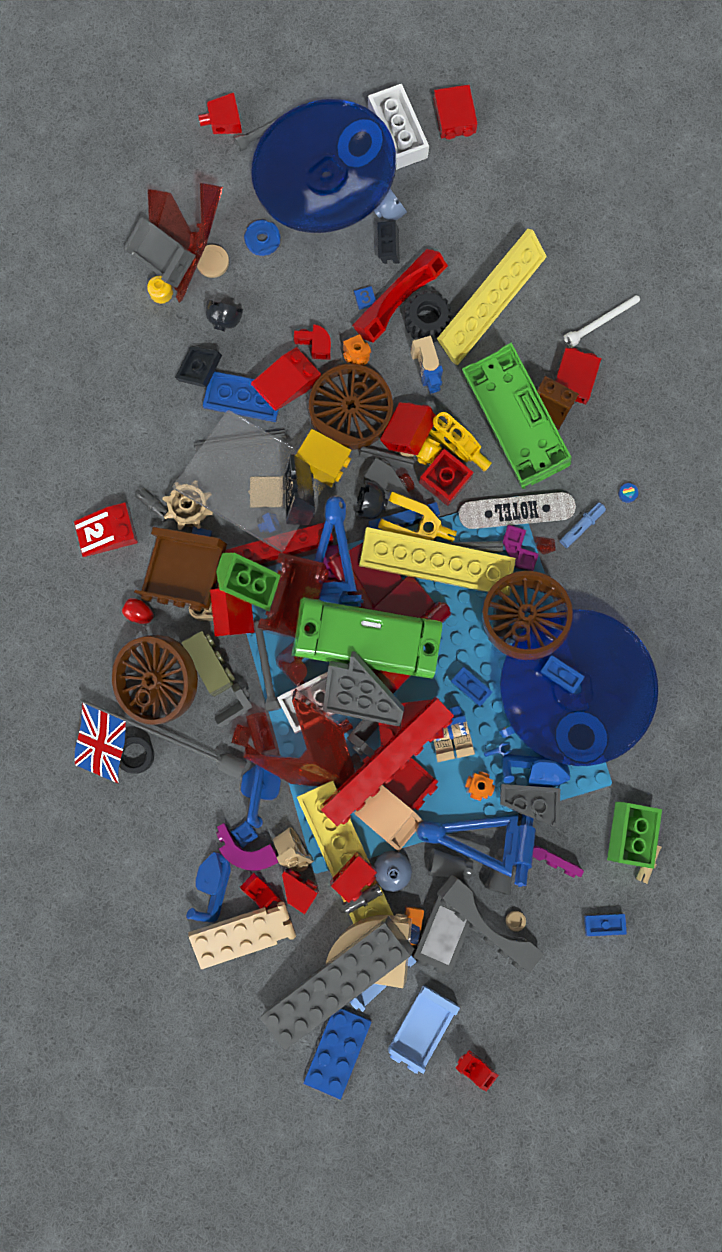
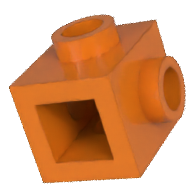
(356, 351)
(472, 786)

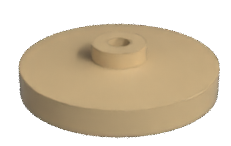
(213, 261)

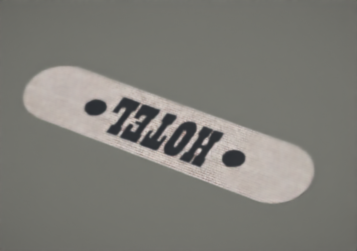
(517, 510)

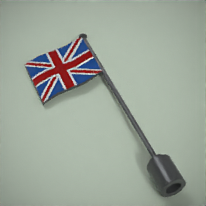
(103, 741)

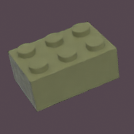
(209, 663)

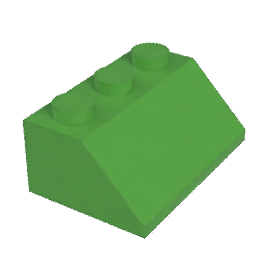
(247, 580)
(634, 834)

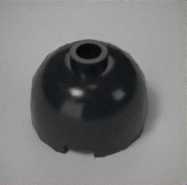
(223, 315)
(371, 500)

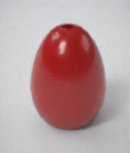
(137, 611)

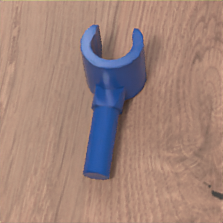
(500, 749)

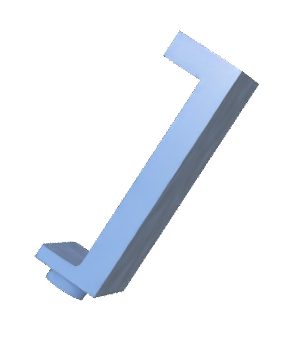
(422, 1029)

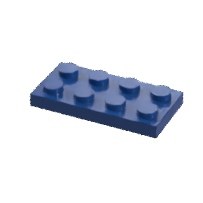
(237, 395)
(337, 1053)

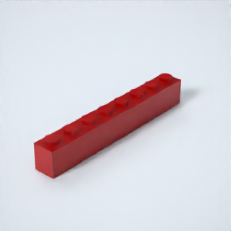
(386, 762)

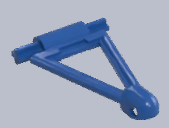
(337, 591)
(517, 847)

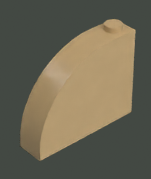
(398, 975)

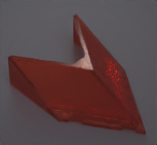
(168, 217)
(326, 752)

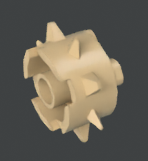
(185, 517)

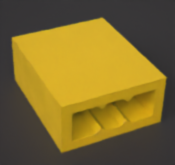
(324, 457)

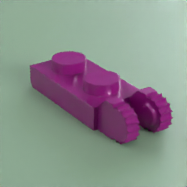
(554, 861)

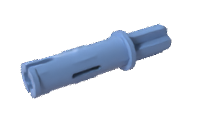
(588, 519)

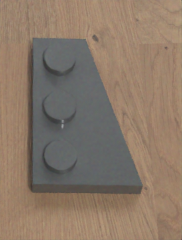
(534, 802)

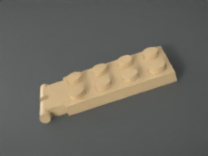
(241, 935)

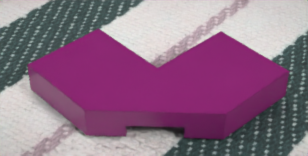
(512, 544)

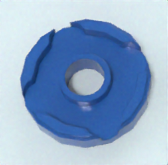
(262, 247)

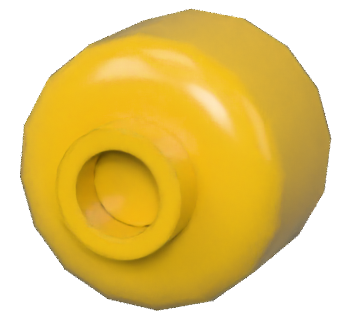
(159, 290)
(429, 451)

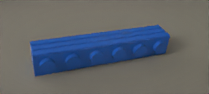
(404, 518)

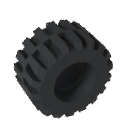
(432, 303)

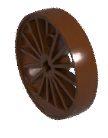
(354, 399)
(537, 582)
(154, 679)

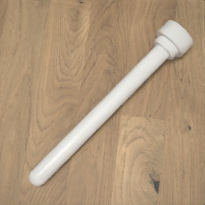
(574, 337)

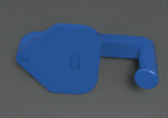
(543, 771)
(258, 785)
(213, 880)

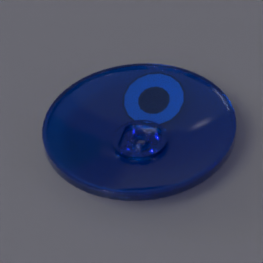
(321, 139)
(614, 698)

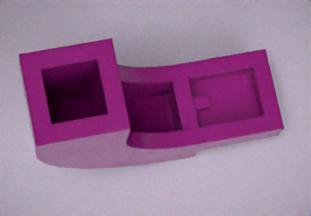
(245, 859)

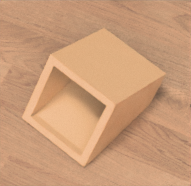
(389, 818)

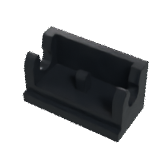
(388, 241)

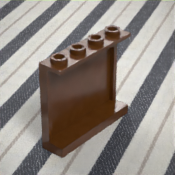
(182, 569)

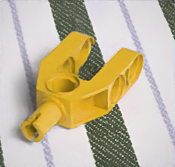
(463, 447)
(428, 516)

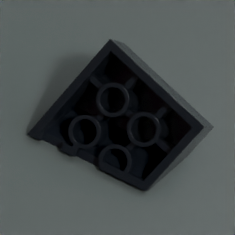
(299, 492)

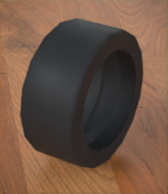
(149, 757)

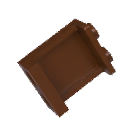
(556, 399)

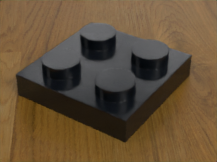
(198, 366)

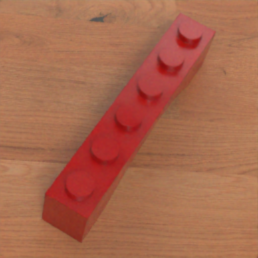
(423, 270)

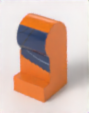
(417, 916)

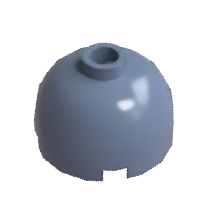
(390, 208)
(391, 862)

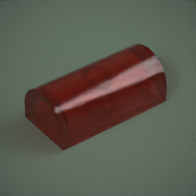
(260, 732)

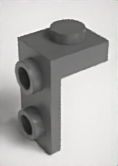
(239, 709)
(361, 734)

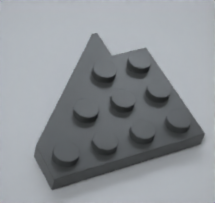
(360, 694)

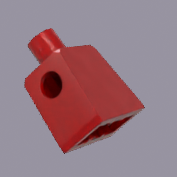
(222, 115)

